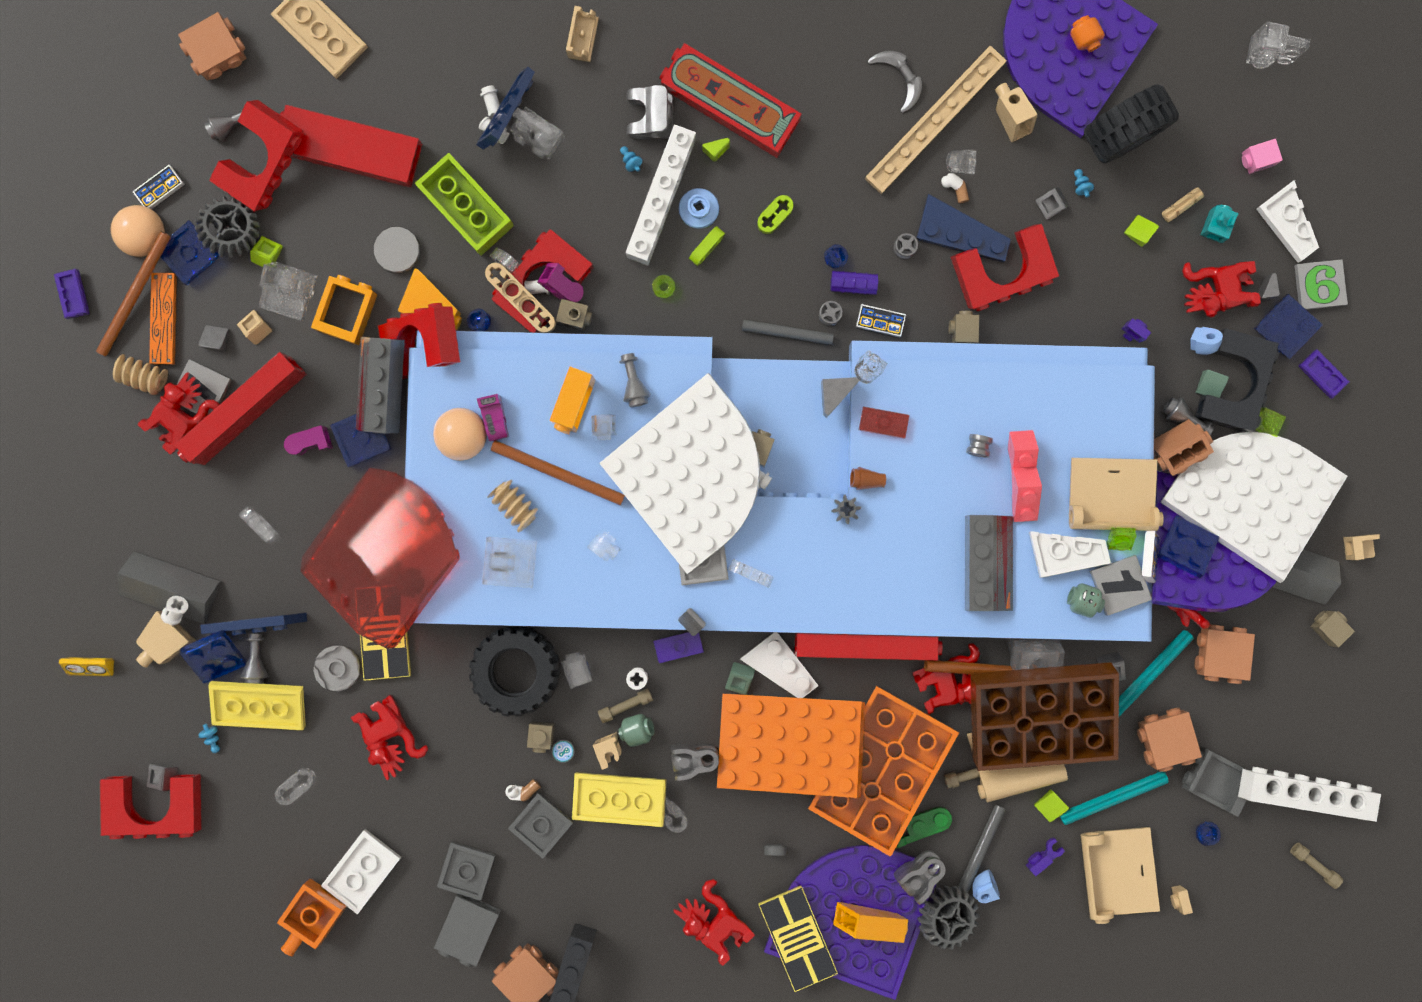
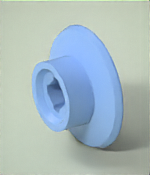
(701, 218)

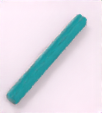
(1154, 670)
(1114, 797)

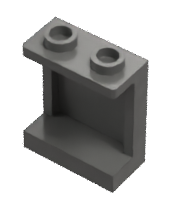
(1216, 781)
(467, 930)

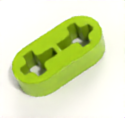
(771, 210)
(707, 246)

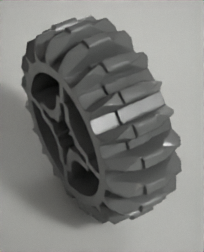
(219, 243)
(945, 908)

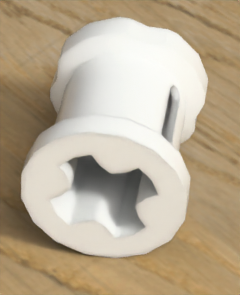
(173, 611)
(631, 683)

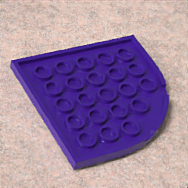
(1052, 71)
(1227, 580)
(865, 879)

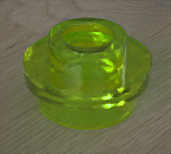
(663, 279)

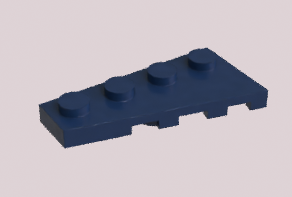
(505, 110)
(955, 230)
(257, 624)

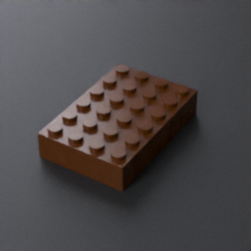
(1045, 716)

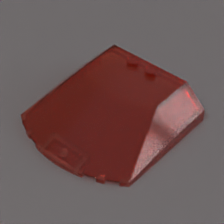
(381, 556)

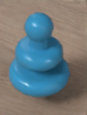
(632, 161)
(1083, 185)
(210, 738)

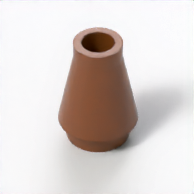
(866, 479)

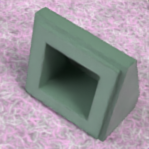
(1211, 383)
(740, 678)

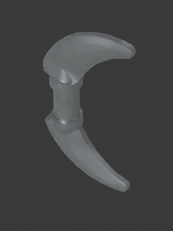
(899, 61)

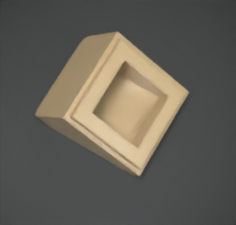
(254, 327)

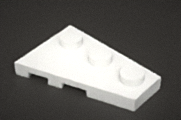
(1287, 220)
(1066, 554)
(780, 665)

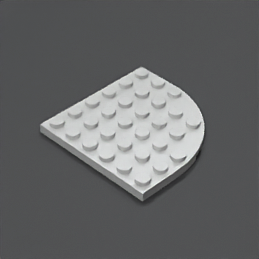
(691, 472)
(1257, 497)

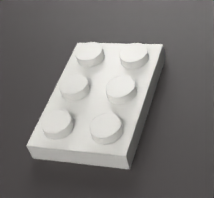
(361, 871)

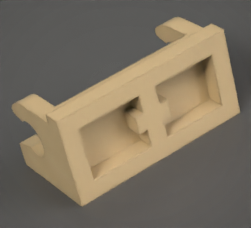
(582, 34)
(607, 747)

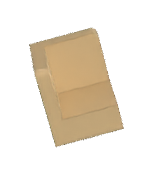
(1360, 546)

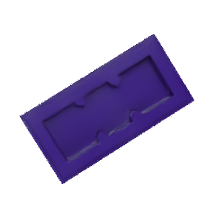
(71, 293)
(1323, 374)
(678, 646)

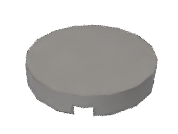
(396, 249)
(337, 668)

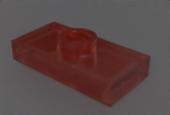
(883, 422)

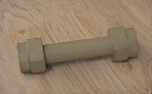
(606, 713)
(952, 779)
(1330, 877)

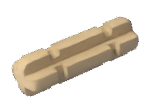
(1182, 204)

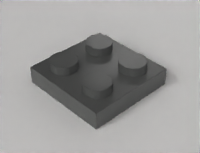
(540, 825)
(466, 870)

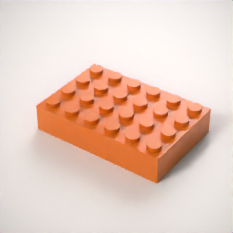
(791, 745)
(898, 765)

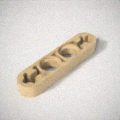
(522, 296)

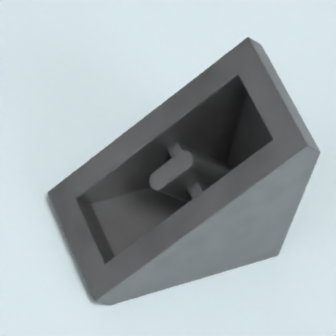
(835, 391)

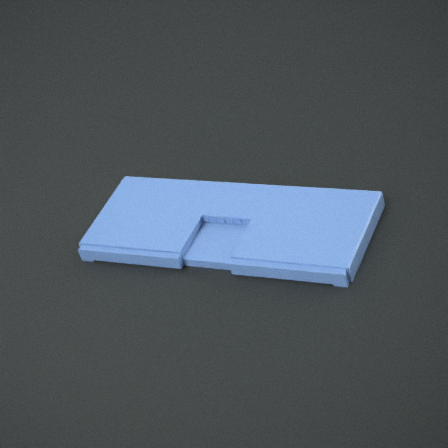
(878, 575)

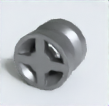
(908, 242)
(830, 309)
(979, 445)

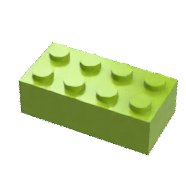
(464, 204)

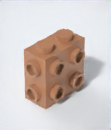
(212, 46)
(1182, 447)
(1225, 654)
(1169, 739)
(526, 975)

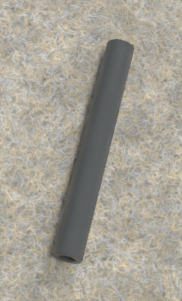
(787, 332)
(981, 848)

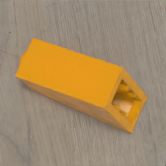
(421, 293)
(870, 923)

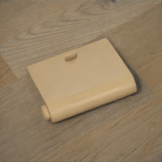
(1113, 499)
(1010, 782)
(1119, 873)

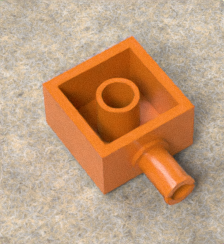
(310, 916)

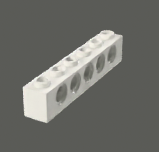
(661, 195)
(1363, 805)

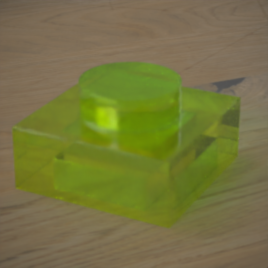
(1270, 422)
(1121, 539)

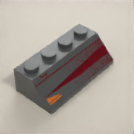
(379, 385)
(988, 563)

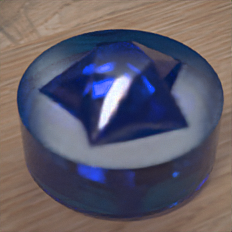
(836, 256)
(479, 320)
(1208, 833)

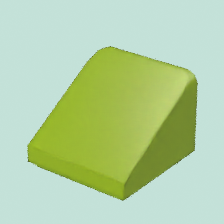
(716, 149)
(1141, 230)
(265, 251)
(1051, 806)

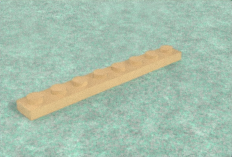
(935, 119)

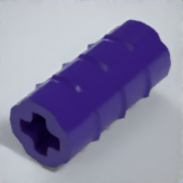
(854, 282)

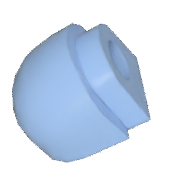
(1206, 340)
(985, 887)

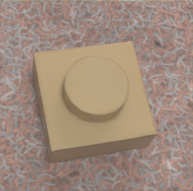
(1180, 900)

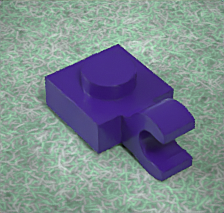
(1135, 330)
(1042, 860)

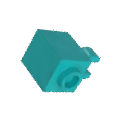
(1219, 223)

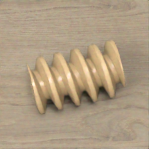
(139, 377)
(513, 505)

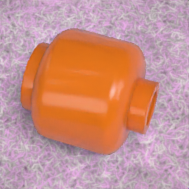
(1087, 33)

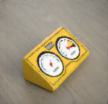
(87, 666)

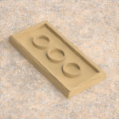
(320, 33)

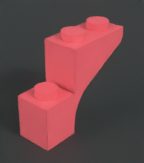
(1025, 477)

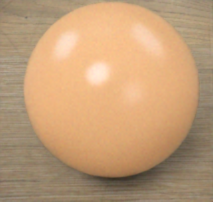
(136, 229)
(459, 434)

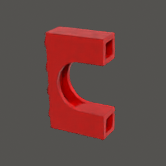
(280, 140)
(548, 250)
(1036, 269)
(436, 329)
(121, 818)

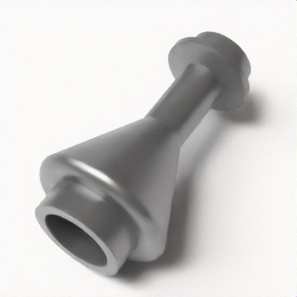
(221, 126)
(635, 391)
(1178, 411)
(254, 669)

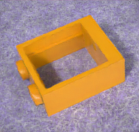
(362, 318)
(572, 400)

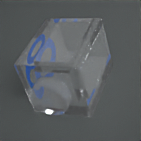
(577, 669)

